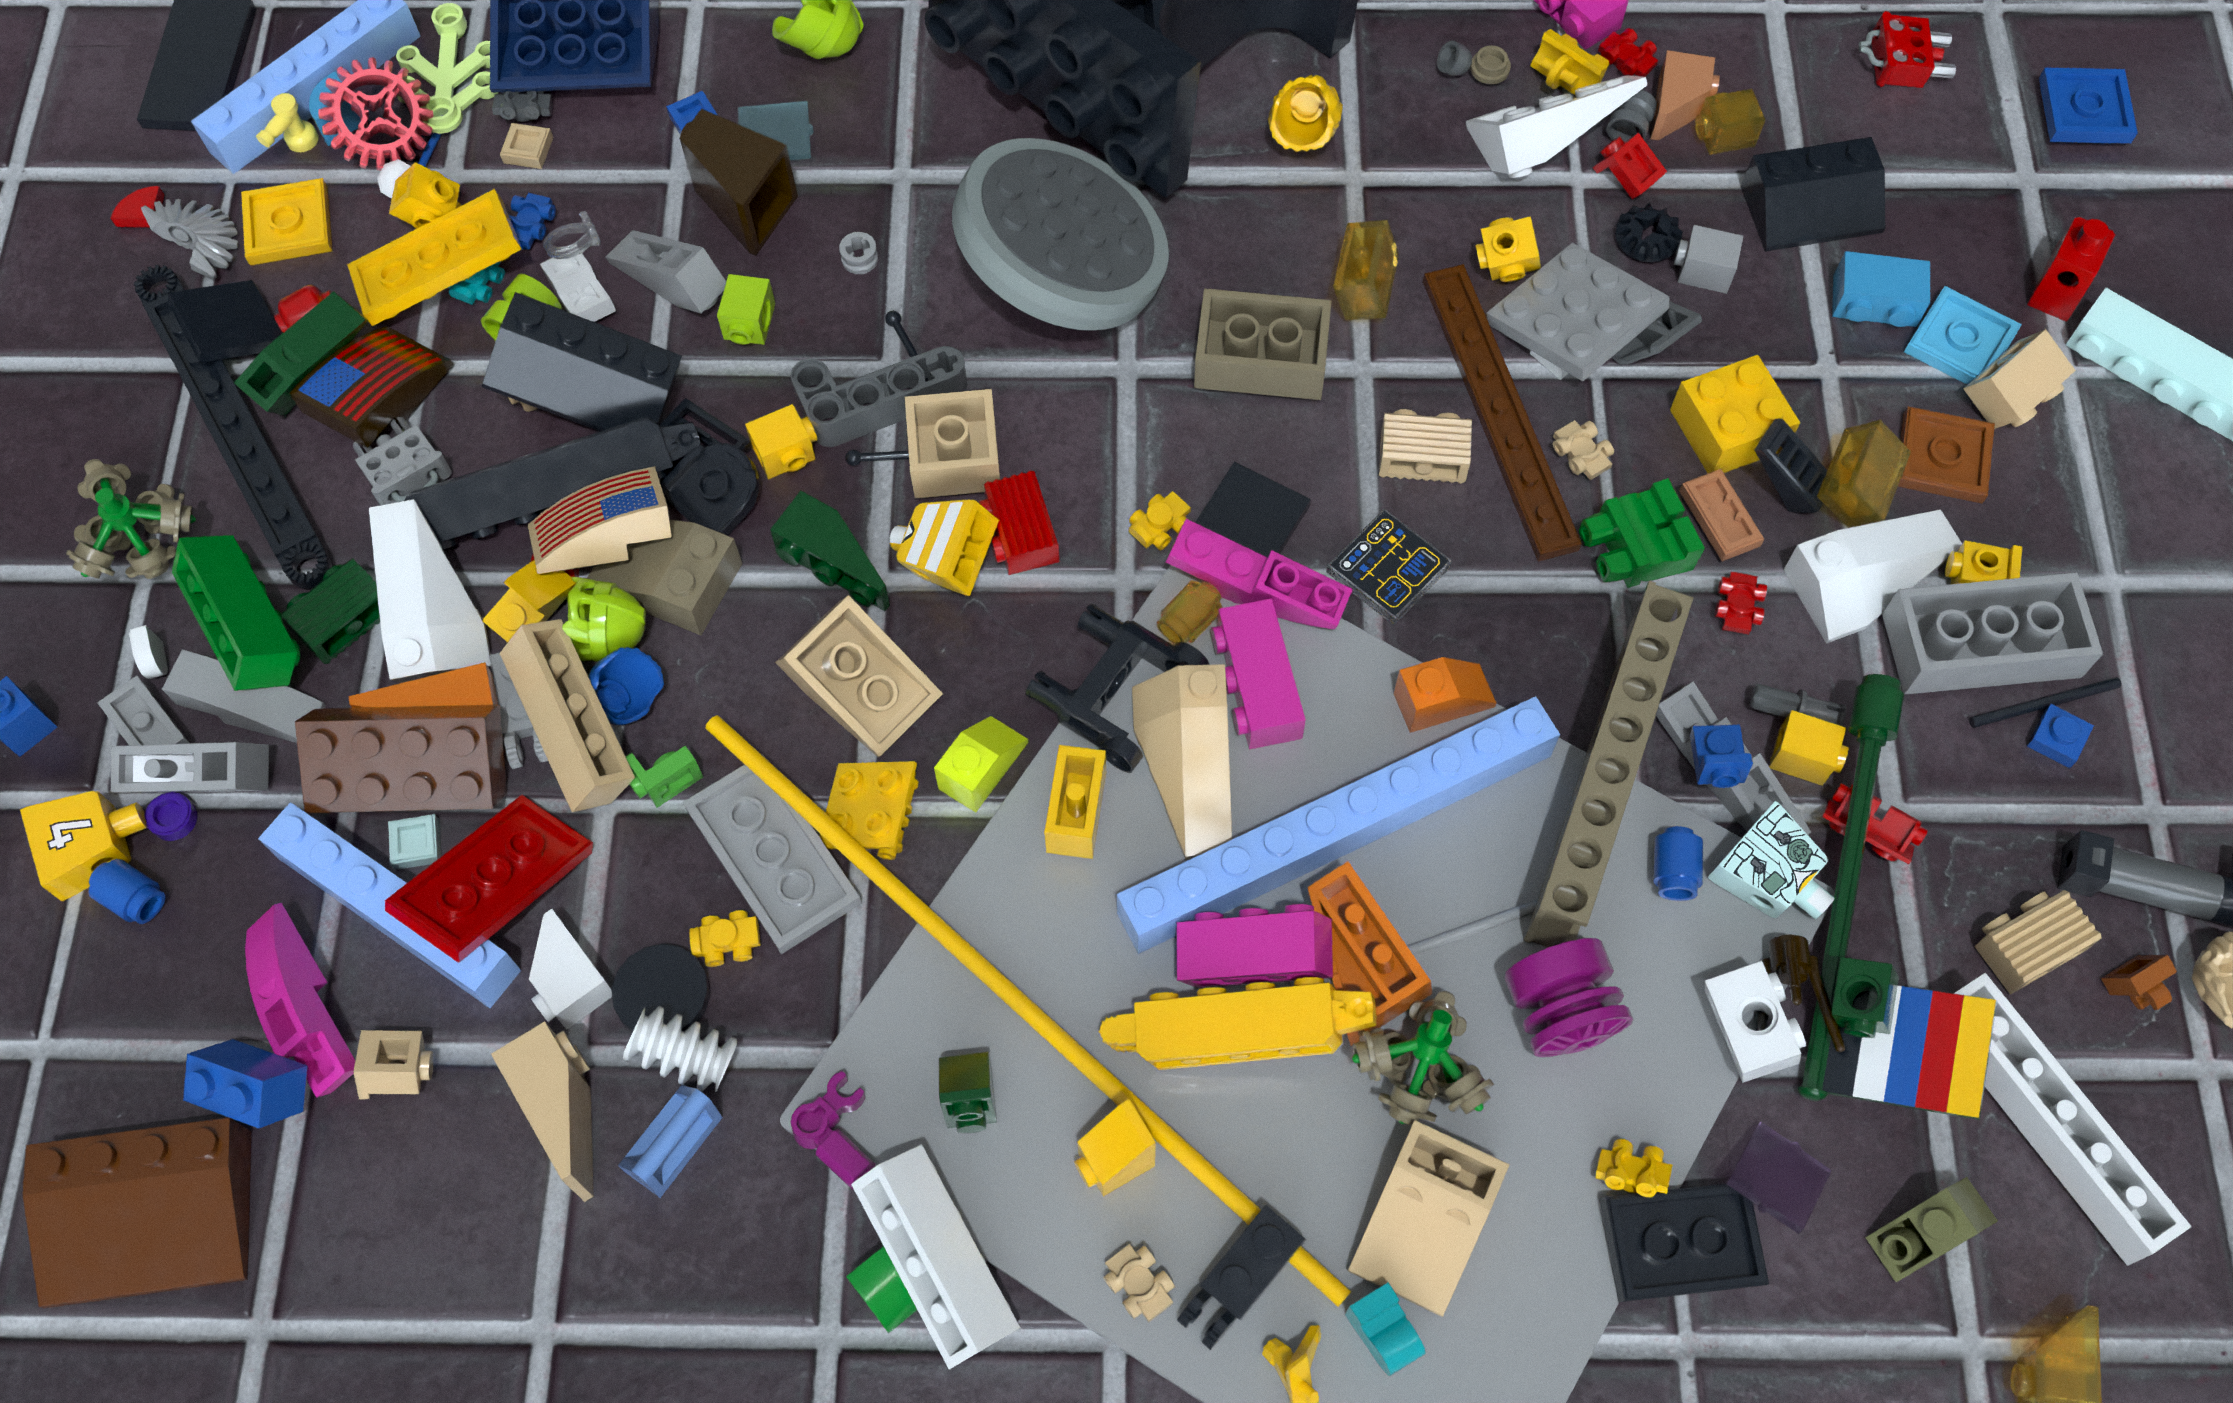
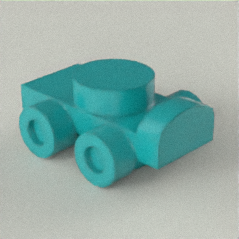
(476, 287)

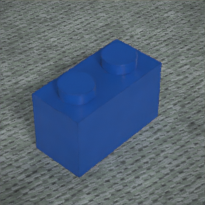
(245, 1083)

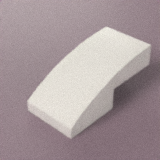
(578, 287)

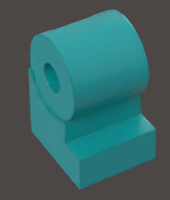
(1385, 1329)

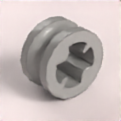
(856, 241)

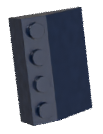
(572, 44)

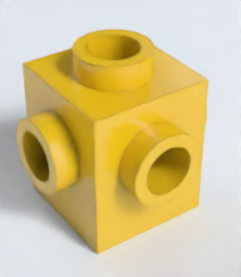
(423, 196)
(1509, 249)

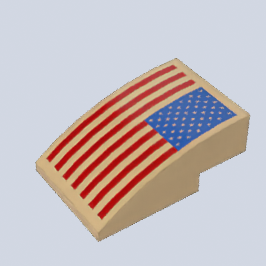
(600, 521)

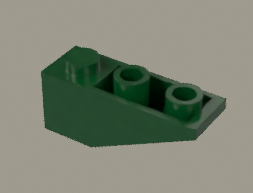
(298, 352)
(823, 543)

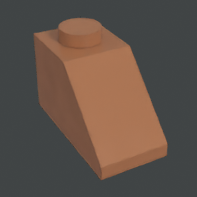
(1682, 90)

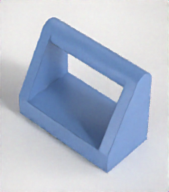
(671, 1140)

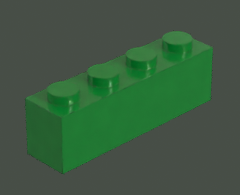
(235, 612)

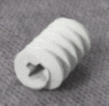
(680, 1049)

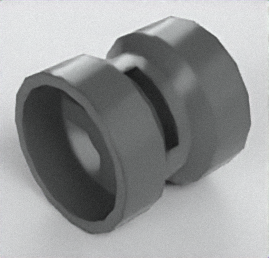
(1632, 117)

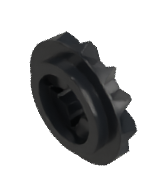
(1657, 245)

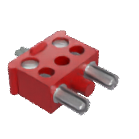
(1905, 51)

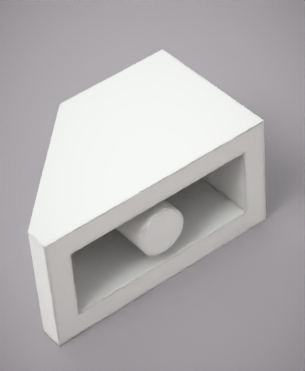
(564, 975)

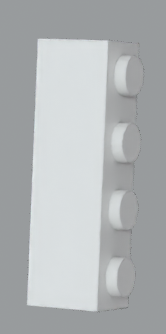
(935, 1255)

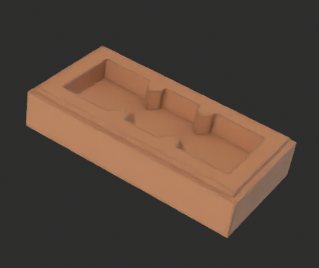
(1721, 515)

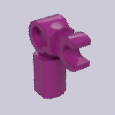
(813, 1128)

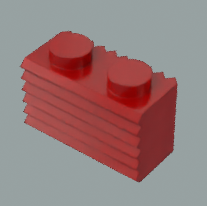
(1024, 526)

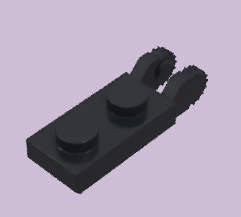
(1244, 1272)

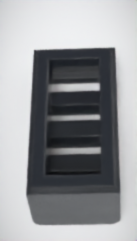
(1801, 478)

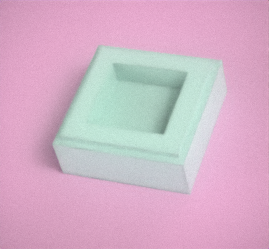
(414, 841)

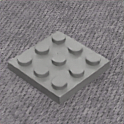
(1578, 311)

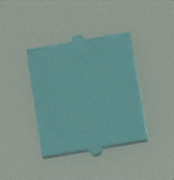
(783, 123)

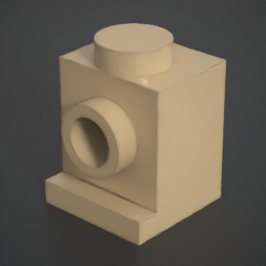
(391, 1063)

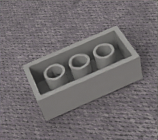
(1991, 633)

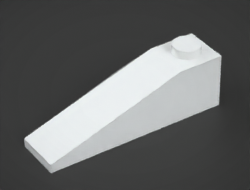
(1528, 136)
(1858, 569)
(421, 599)

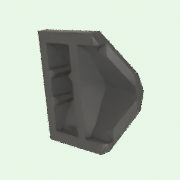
(1659, 334)

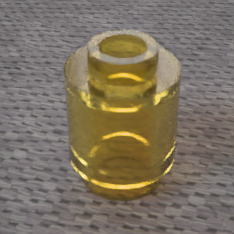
(1190, 612)

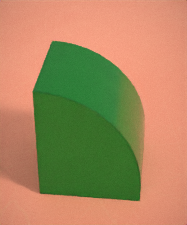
(883, 1290)

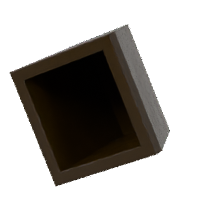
(739, 176)

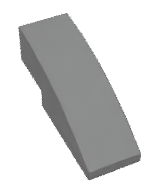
(203, 686)

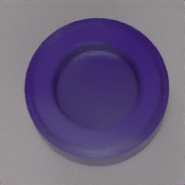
(171, 816)

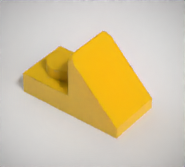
(529, 599)

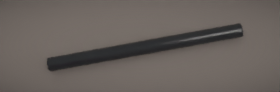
(2044, 702)

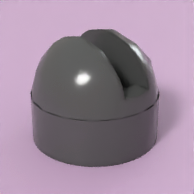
(1454, 59)

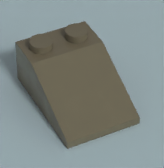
(677, 576)

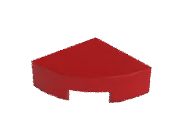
(129, 212)

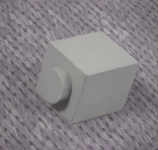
(1708, 258)

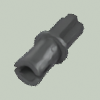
(1782, 702)

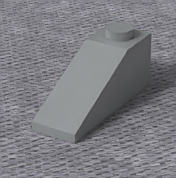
(670, 269)
(190, 767)

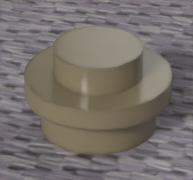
(1490, 65)

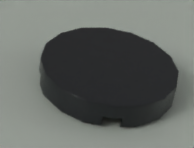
(664, 978)

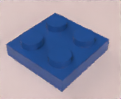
(2087, 105)

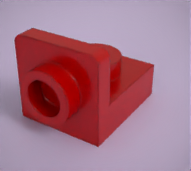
(1631, 164)

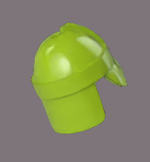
(821, 28)
(602, 619)

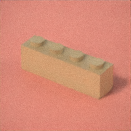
(566, 715)

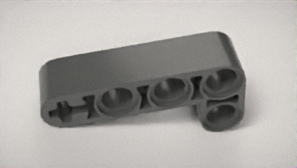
(883, 388)

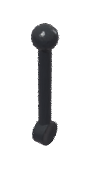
(893, 319)
(854, 457)

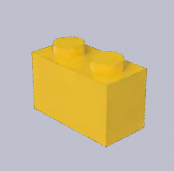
(1075, 801)

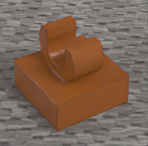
(2142, 980)

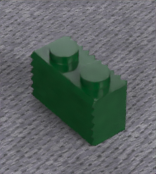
(335, 610)

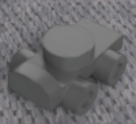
(522, 106)

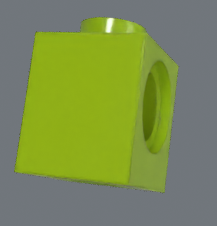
(746, 309)

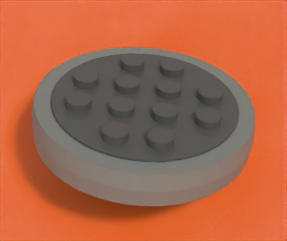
(1059, 234)

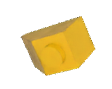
(1116, 1150)

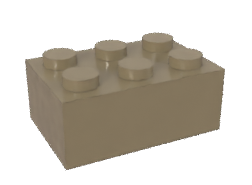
(1262, 344)

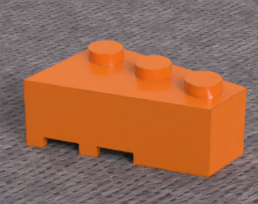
(1367, 947)

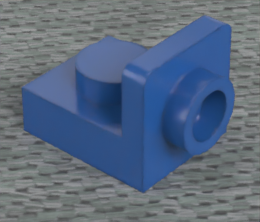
(1720, 755)

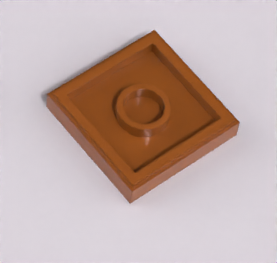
(1947, 454)

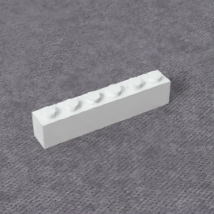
(2074, 1136)

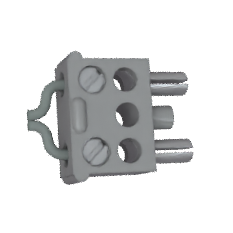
(401, 464)

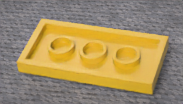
(433, 257)

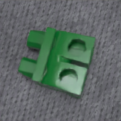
(1643, 536)

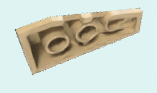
(1184, 737)

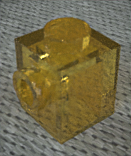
(1730, 121)

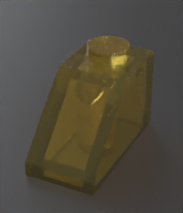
(2062, 1363)

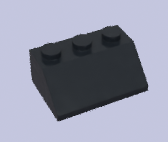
(1816, 193)

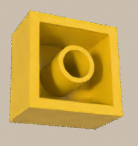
(1730, 413)

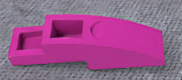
(1249, 577)
(286, 1000)

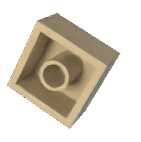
(951, 442)

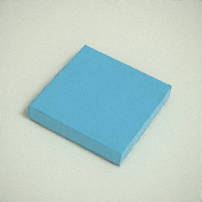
(1961, 336)

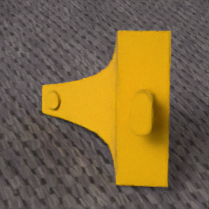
(1295, 1368)

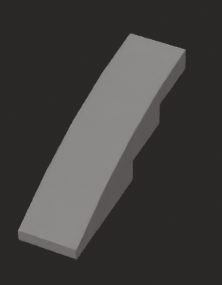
(1744, 801)

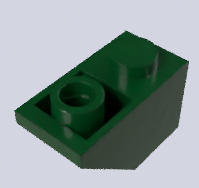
(967, 1092)

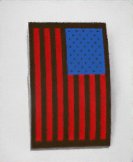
(370, 384)

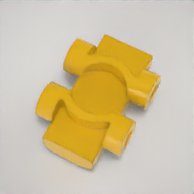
(1160, 517)
(723, 935)
(1634, 1173)

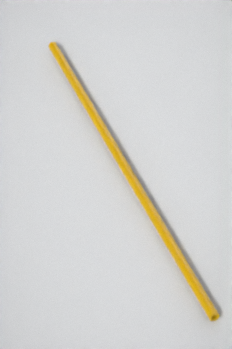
(1013, 997)

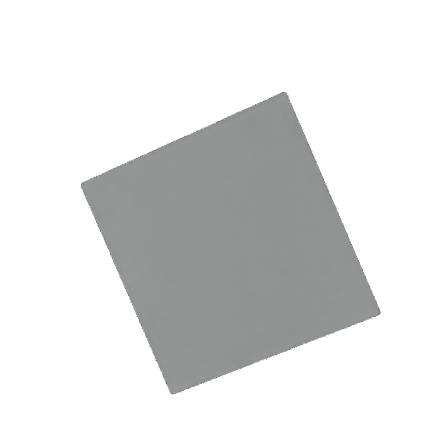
(1307, 1127)

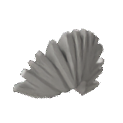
(200, 230)

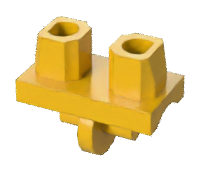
(1567, 63)

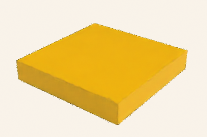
(286, 221)

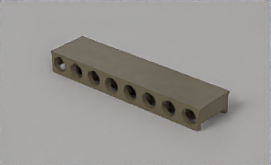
(1609, 768)

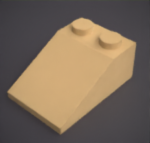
(859, 676)
(556, 1099)

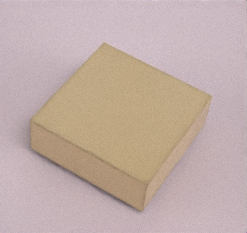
(526, 145)

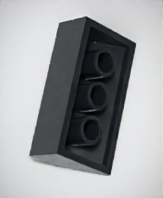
(578, 367)

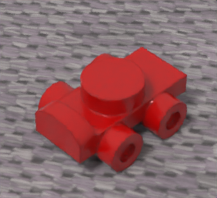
(1626, 55)
(1739, 608)

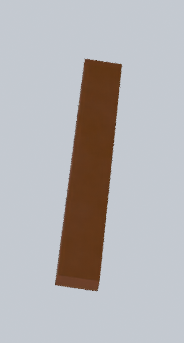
(1502, 414)

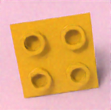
(872, 803)

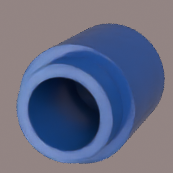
(1678, 863)
(126, 891)

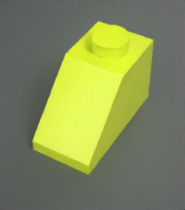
(978, 761)

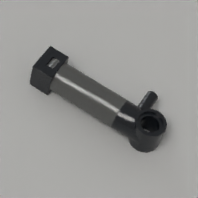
(2095, 865)

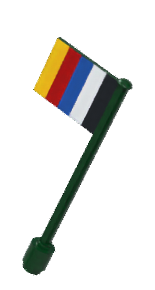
(1936, 1038)

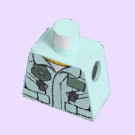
(1775, 867)

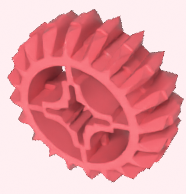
(393, 86)

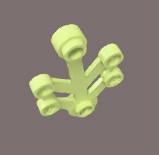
(451, 25)

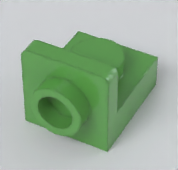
(667, 777)

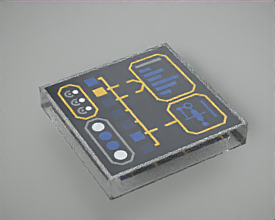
(1389, 566)

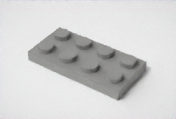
(772, 857)

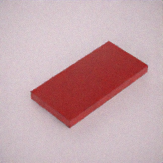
(488, 878)

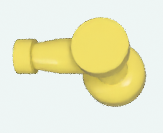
(298, 133)

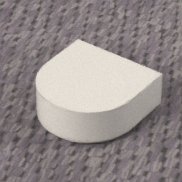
(148, 652)

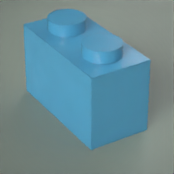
(1881, 289)

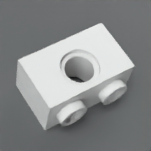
(1751, 1050)

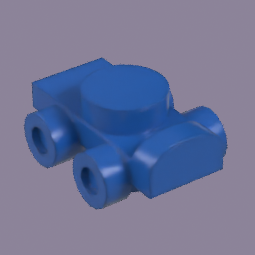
(530, 217)

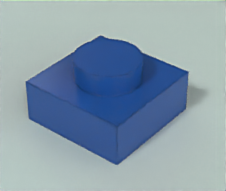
(687, 108)
(2060, 736)

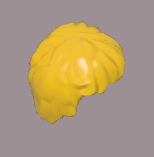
(1305, 113)

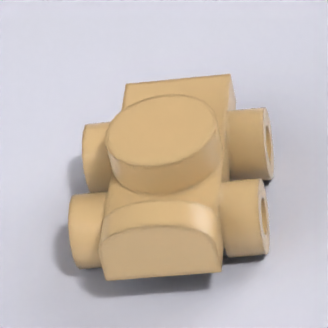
(1581, 451)
(1144, 1291)

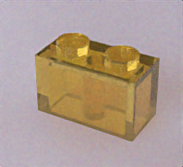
(1366, 270)
(1864, 474)

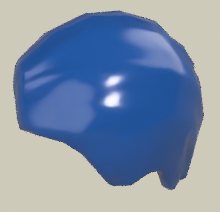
(626, 684)

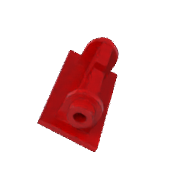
(1888, 835)

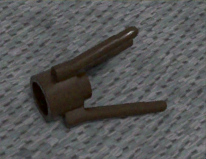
(1793, 964)

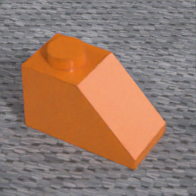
(1441, 692)

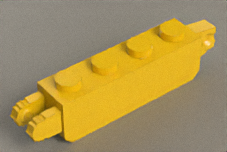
(1240, 1025)

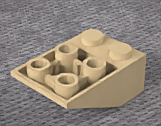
(1429, 1218)

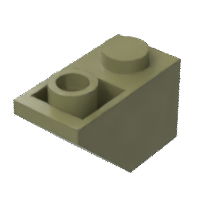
(1931, 1229)

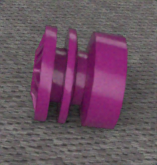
(1564, 987)

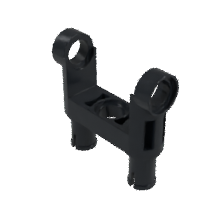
(1082, 707)

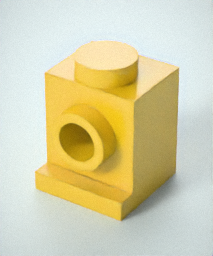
(1983, 563)

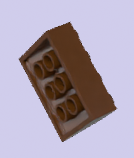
(138, 1211)

